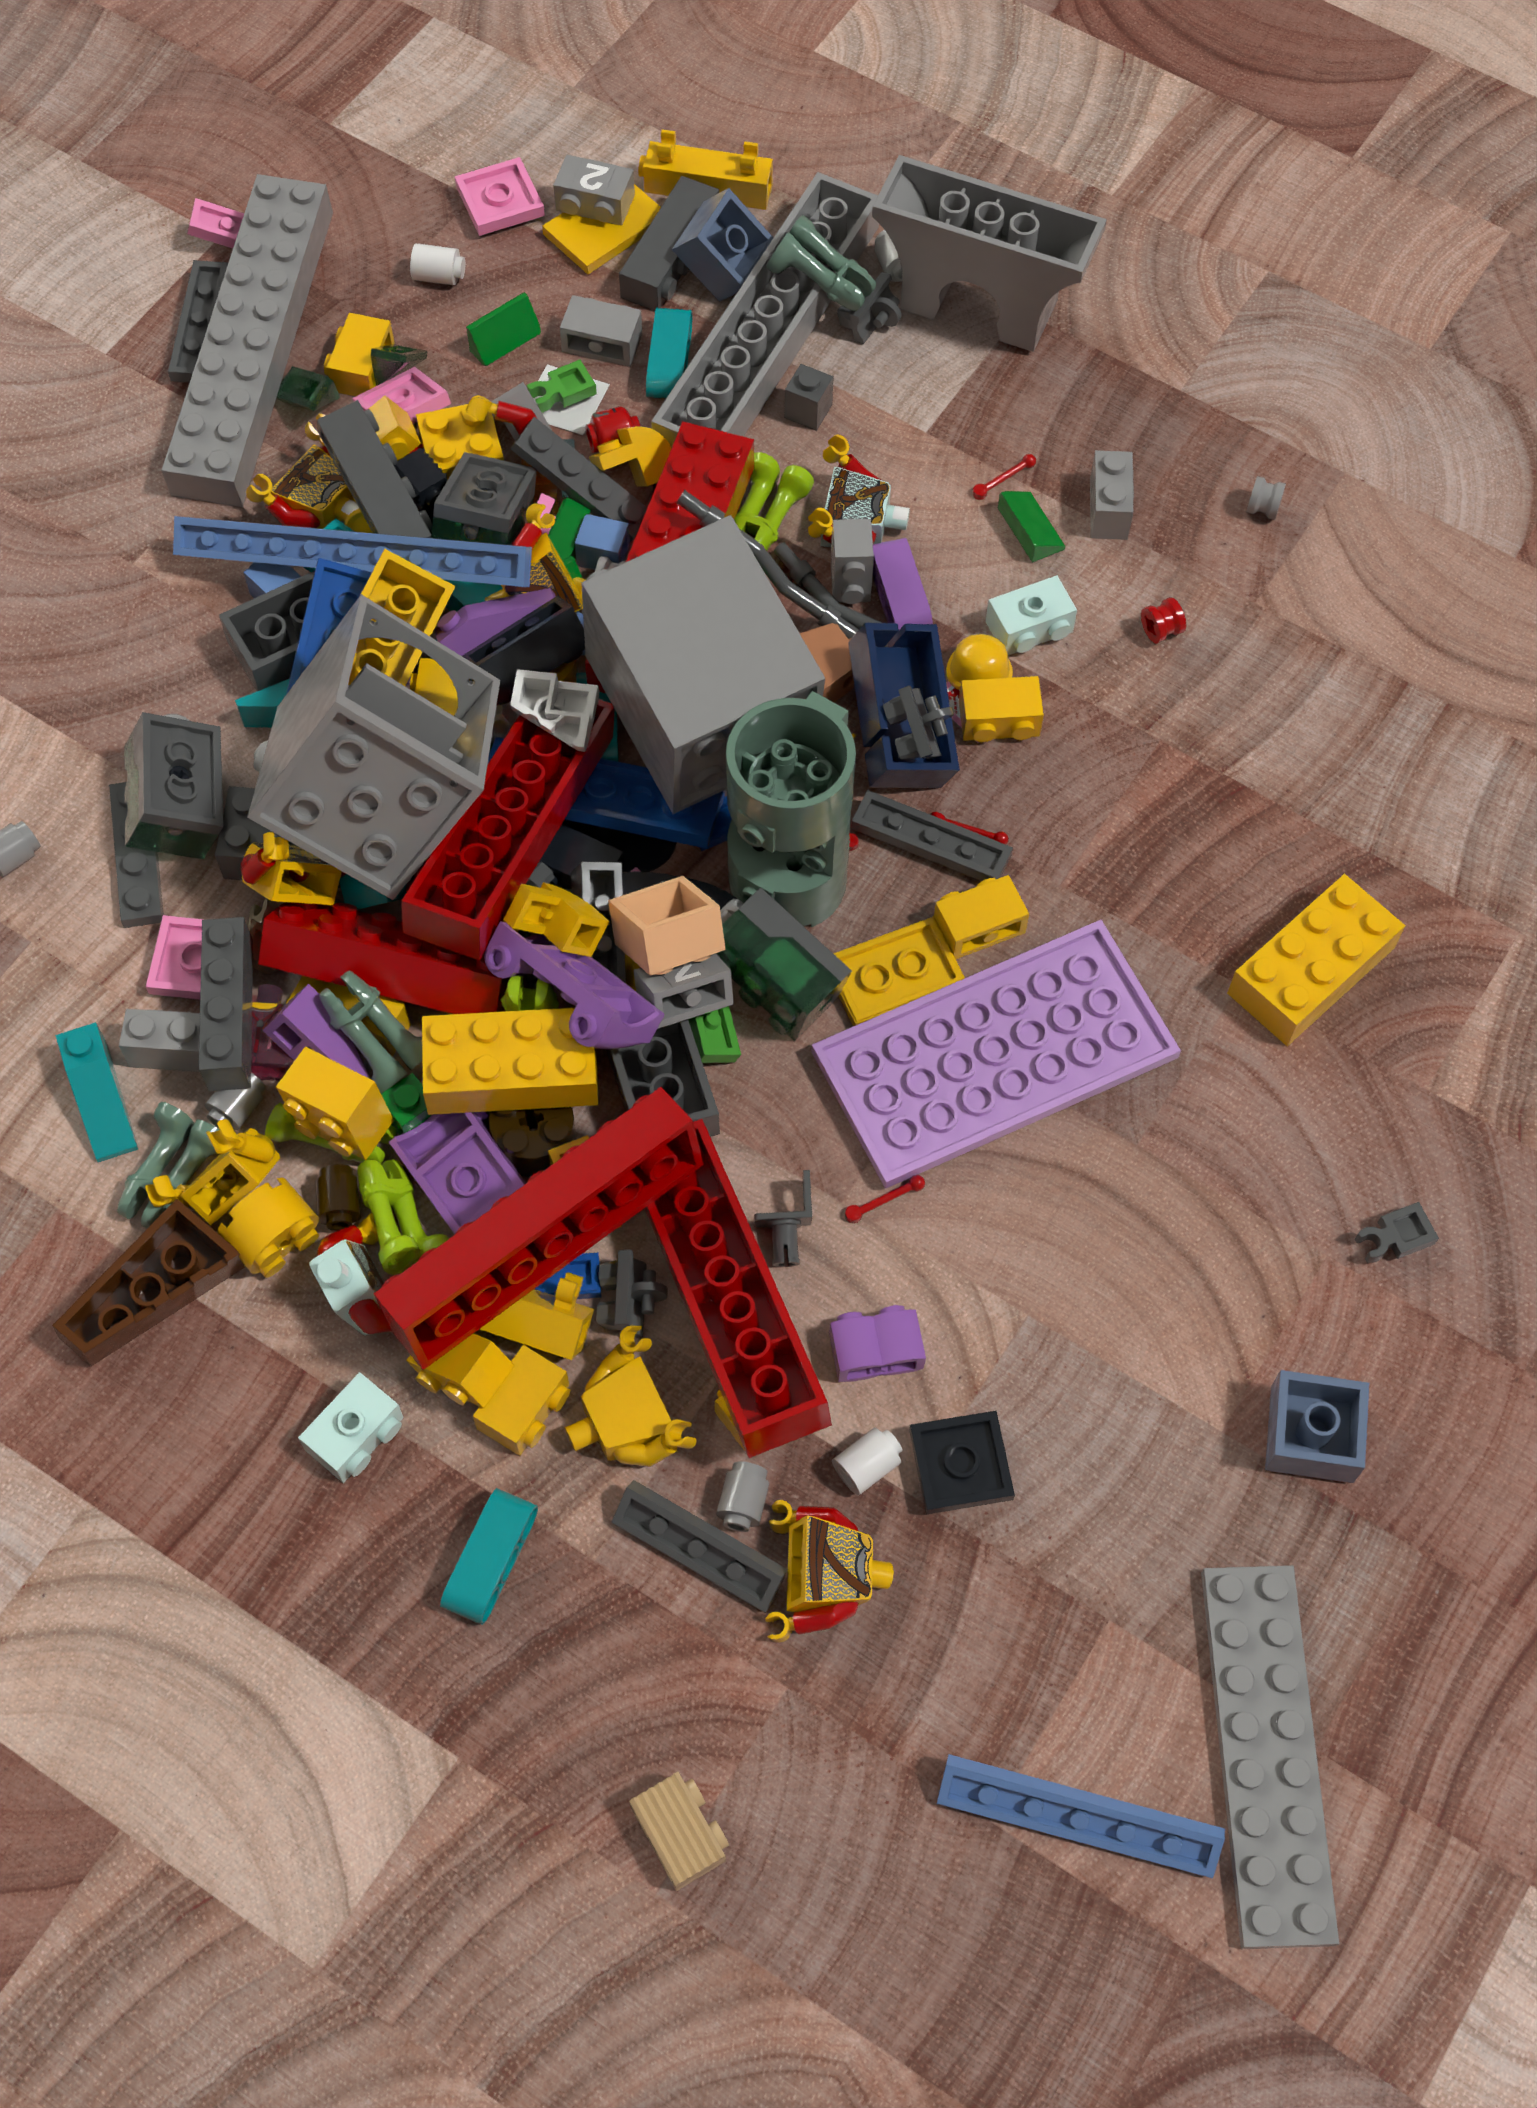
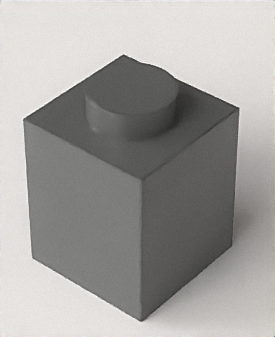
(808, 397)

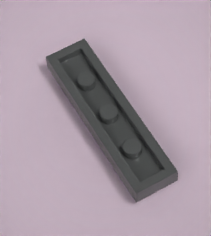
(195, 317)
(577, 476)
(931, 837)
(136, 871)
(699, 1546)

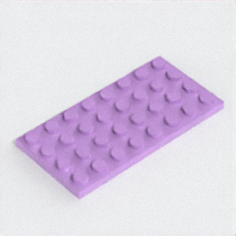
(994, 1053)

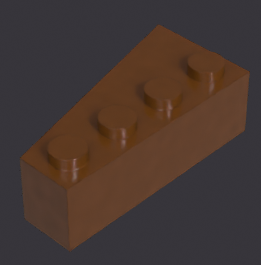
(150, 1281)

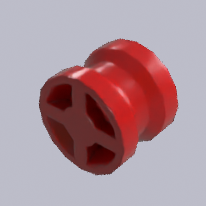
(1163, 620)

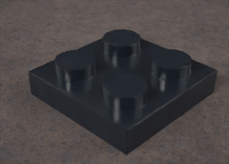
(961, 1462)

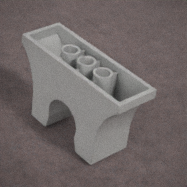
(983, 235)

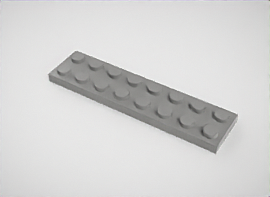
(1268, 1759)

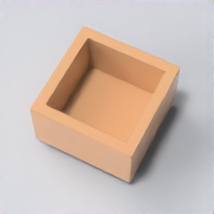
(667, 925)

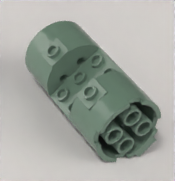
(791, 804)

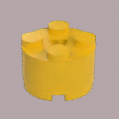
(270, 1226)

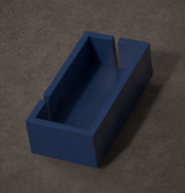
(878, 674)

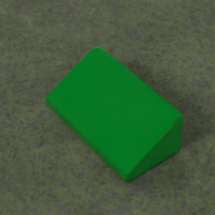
(503, 330)
(1029, 524)
(567, 526)

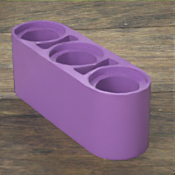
(899, 584)

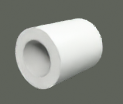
(436, 264)
(868, 1460)

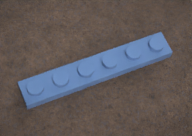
(1081, 1816)

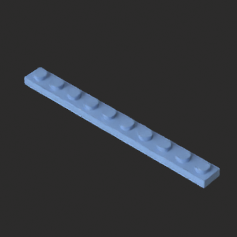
(303, 546)

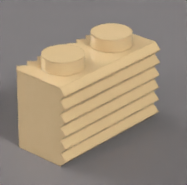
(679, 1830)

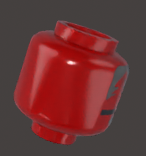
(604, 426)

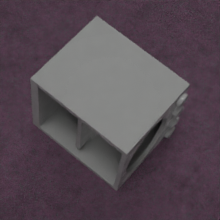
(690, 648)
(371, 766)

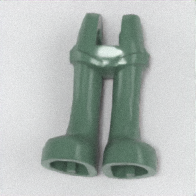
(844, 287)
(385, 1068)
(174, 1130)

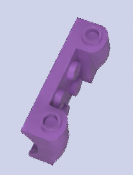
(606, 1008)
(458, 1165)

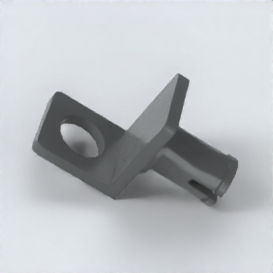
(785, 1226)

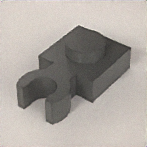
(1402, 1230)

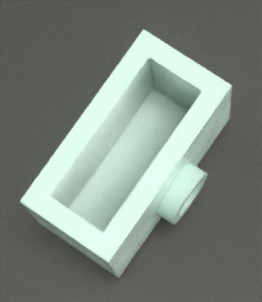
(1031, 615)
(352, 1428)

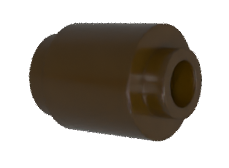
(337, 1197)

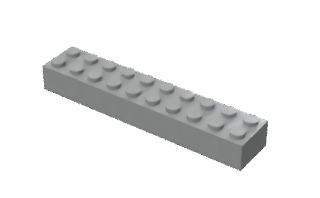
(766, 320)
(248, 341)

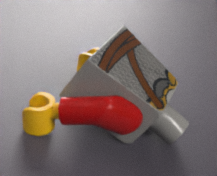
(513, 408)

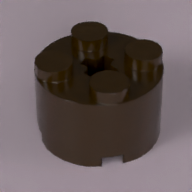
(527, 1148)

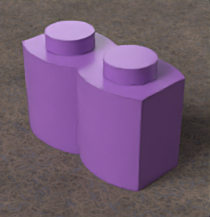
(876, 1344)

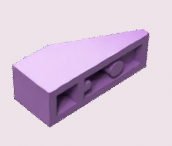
(480, 621)
(308, 1024)

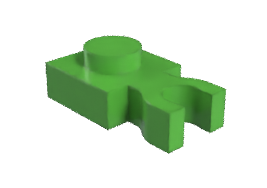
(565, 384)

